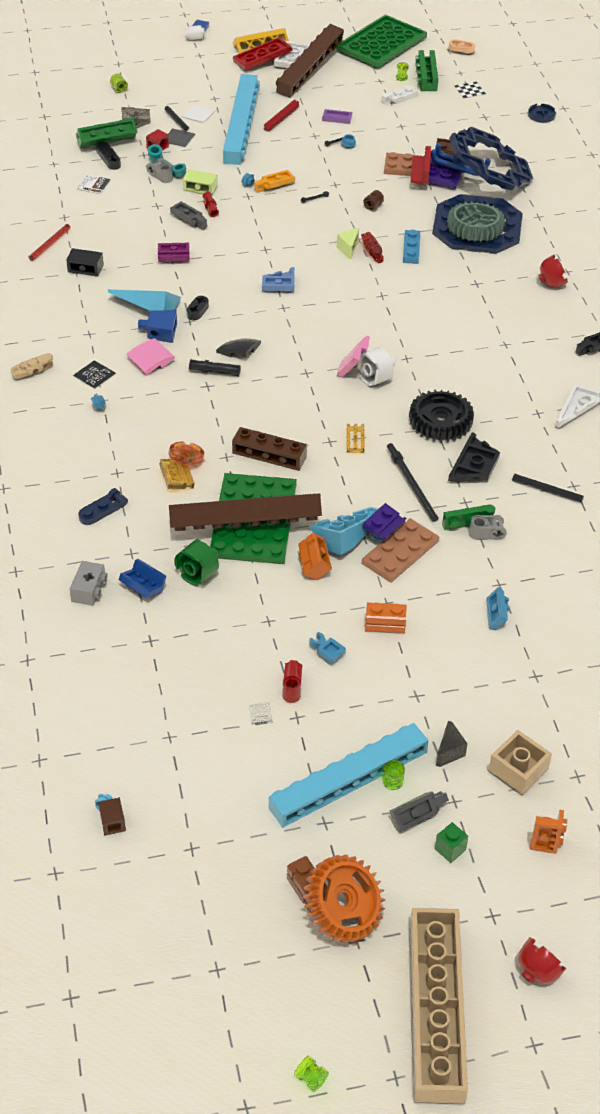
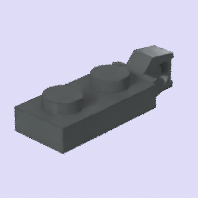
(189, 214)
(417, 810)

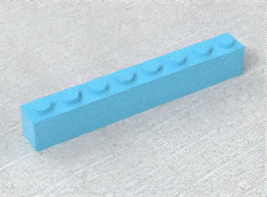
(346, 775)

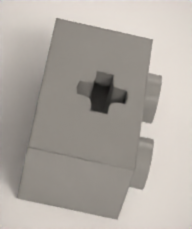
(88, 583)

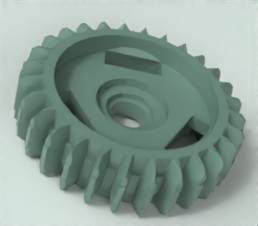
(475, 221)

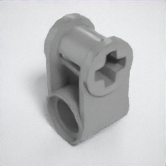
(161, 170)
(486, 527)

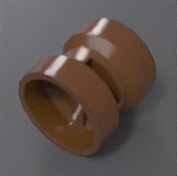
(373, 200)

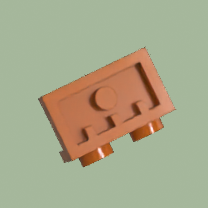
(548, 833)

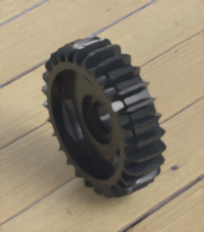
(436, 404)

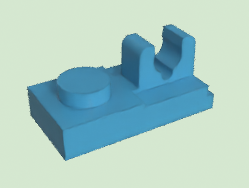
(497, 608)

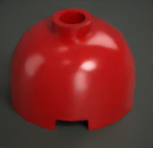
(552, 272)
(539, 963)

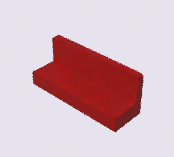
(421, 167)

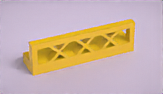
(258, 38)

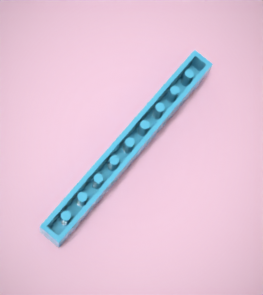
(241, 119)

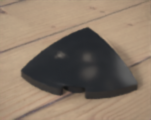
(239, 346)

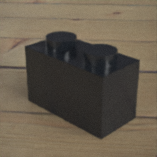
(85, 262)

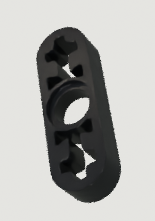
(112, 161)

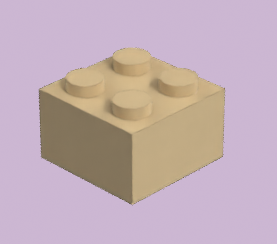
(520, 761)

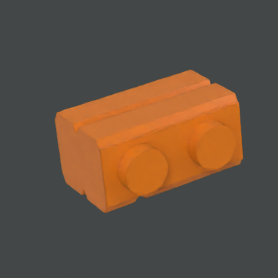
(314, 556)
(385, 617)

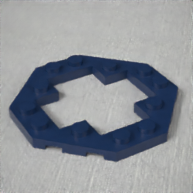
(512, 179)
(512, 225)

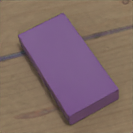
(337, 116)

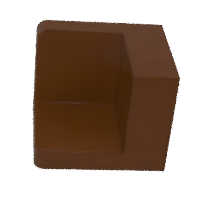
(112, 816)

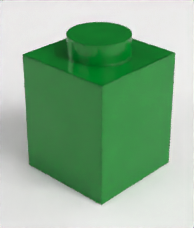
(451, 842)

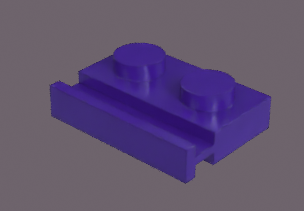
(384, 522)

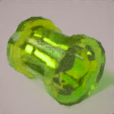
(402, 71)

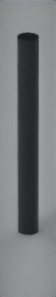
(549, 488)

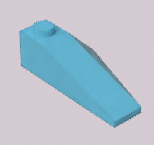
(149, 299)

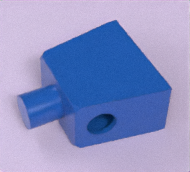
(160, 325)

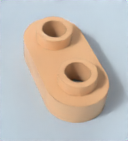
(461, 46)

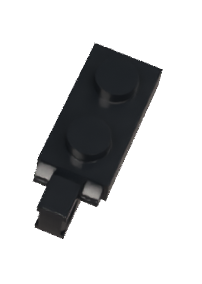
(589, 344)

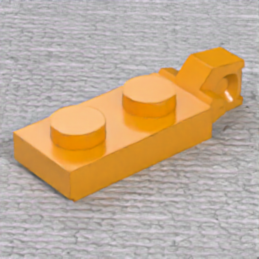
(274, 180)

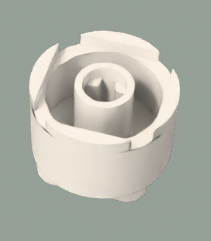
(376, 366)

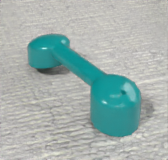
(155, 152)

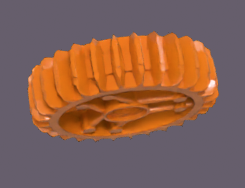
(359, 903)

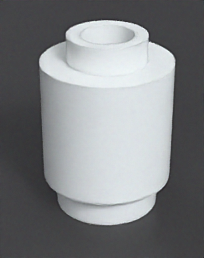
(194, 32)

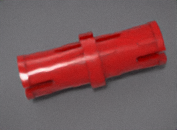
(210, 204)

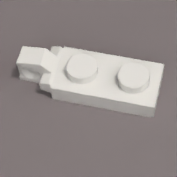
(399, 95)

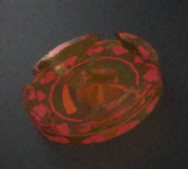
(185, 453)

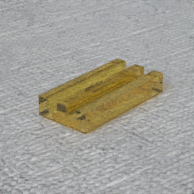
(356, 429)

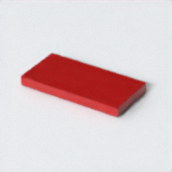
(262, 53)

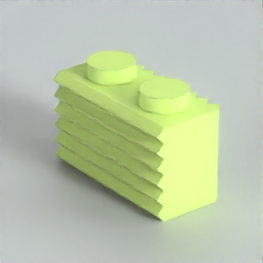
(200, 182)

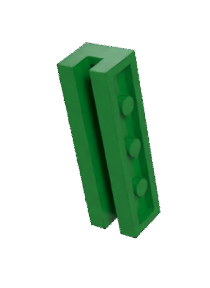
(427, 71)
(106, 132)

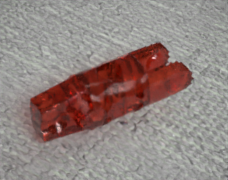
(372, 246)

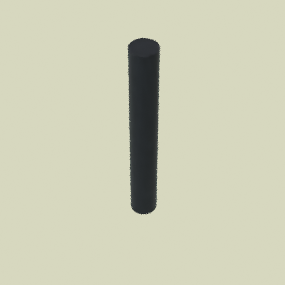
(185, 127)

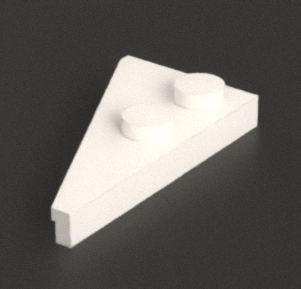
(578, 402)

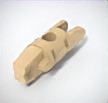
(32, 366)

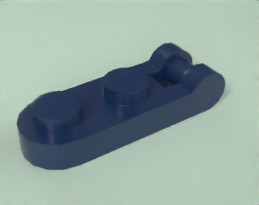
(102, 507)

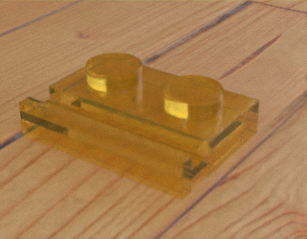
(176, 474)

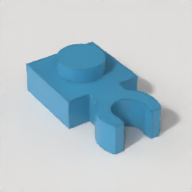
(327, 649)

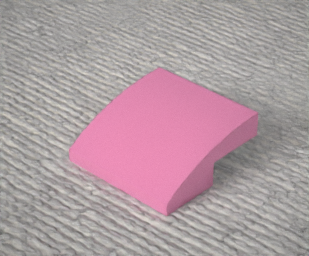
(150, 356)
(353, 357)

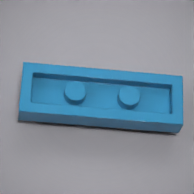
(411, 247)

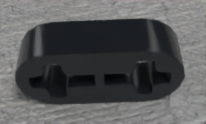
(197, 307)

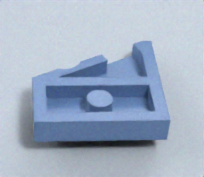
(279, 281)

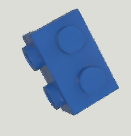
(143, 579)

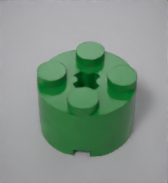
(197, 562)

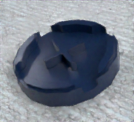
(542, 113)

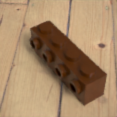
(269, 448)

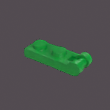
(462, 517)

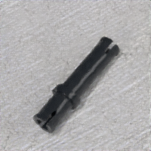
(214, 367)

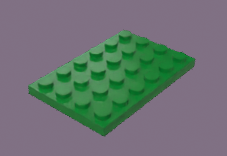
(381, 41)
(253, 542)

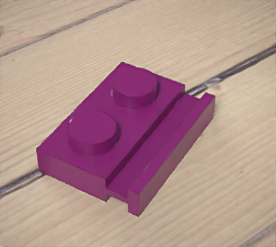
(173, 252)

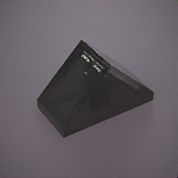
(140, 115)
(452, 746)

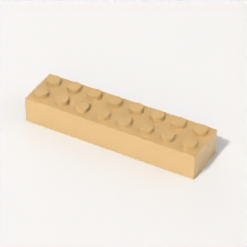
(438, 1007)

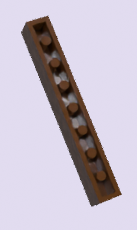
(309, 60)
(245, 510)

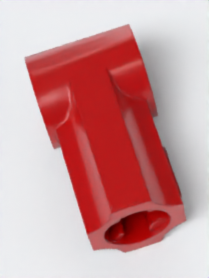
(292, 681)

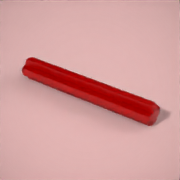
(281, 115)

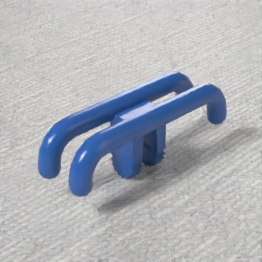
(456, 163)

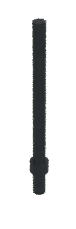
(397, 458)

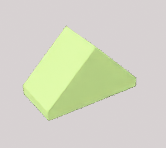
(348, 241)

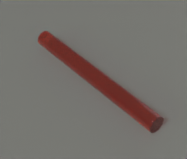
(49, 242)

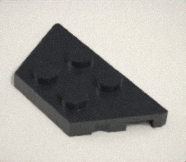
(475, 461)

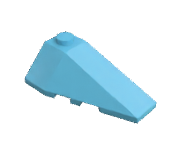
(344, 532)

